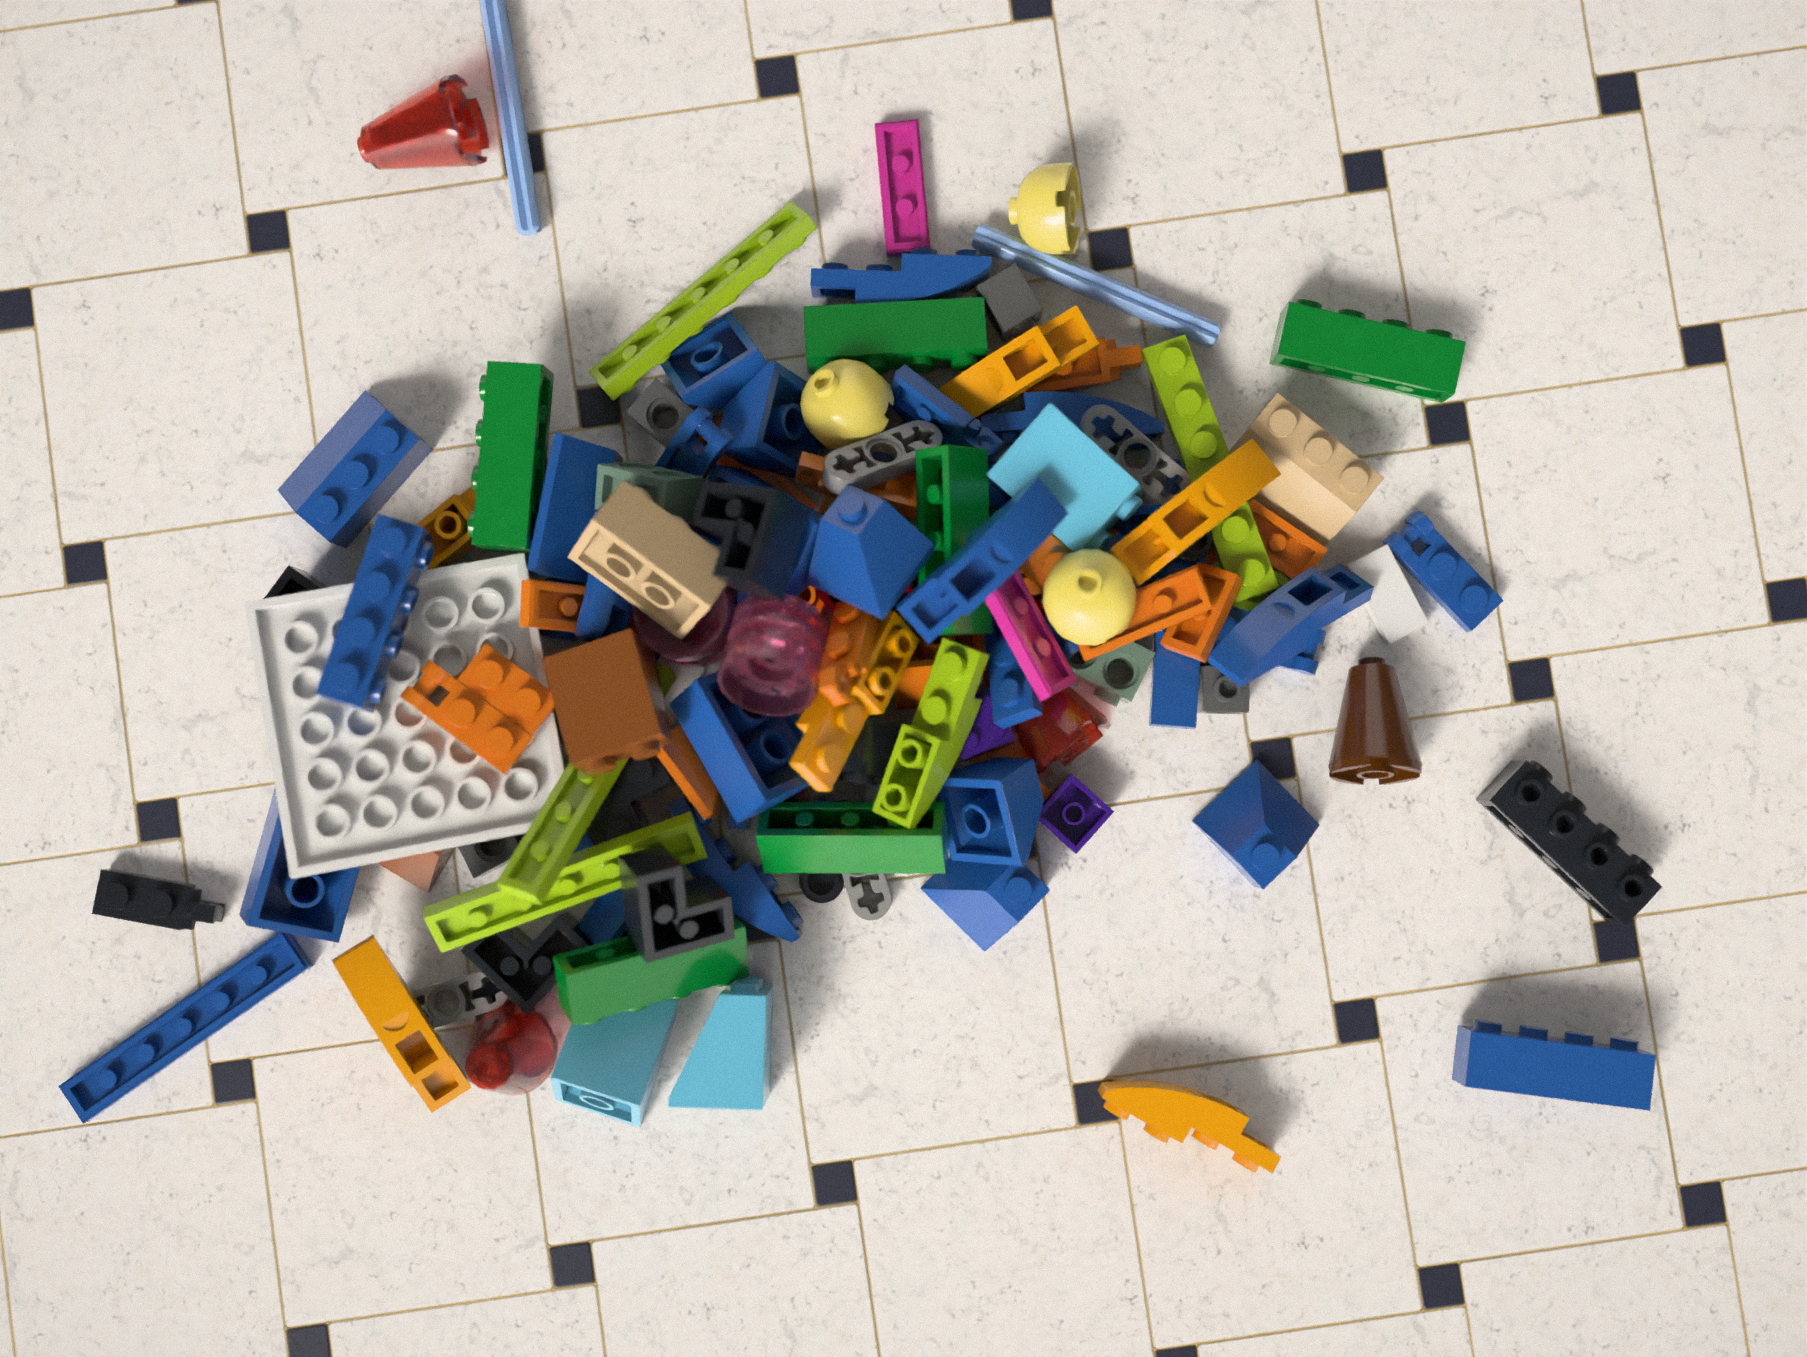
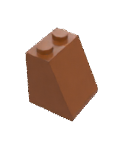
(608, 701)

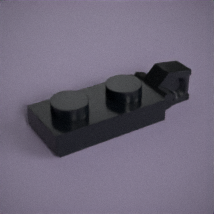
(153, 901)

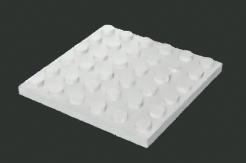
(393, 780)

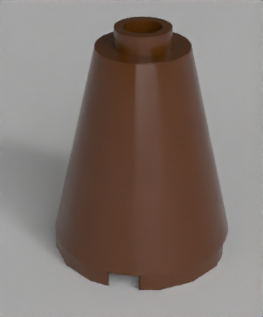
(1374, 729)

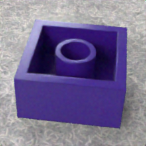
(985, 734)
(1074, 813)

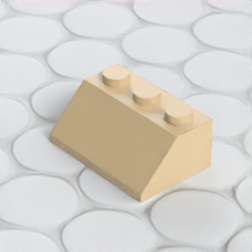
(1319, 477)
(650, 559)

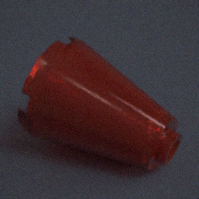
(428, 130)
(1062, 731)
(510, 1051)

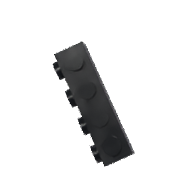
(1569, 842)

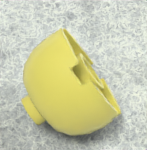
(1048, 208)
(845, 403)
(1089, 596)

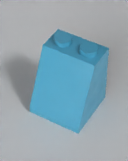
(1076, 473)
(732, 1052)
(615, 1062)

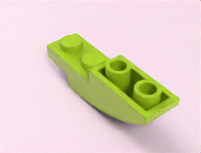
(936, 737)

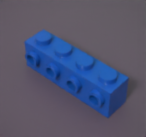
(375, 614)
(1554, 1066)

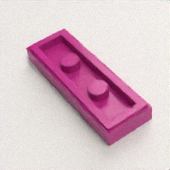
(902, 186)
(1030, 638)

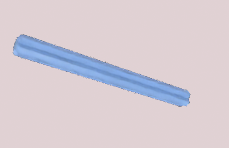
(511, 116)
(1097, 286)

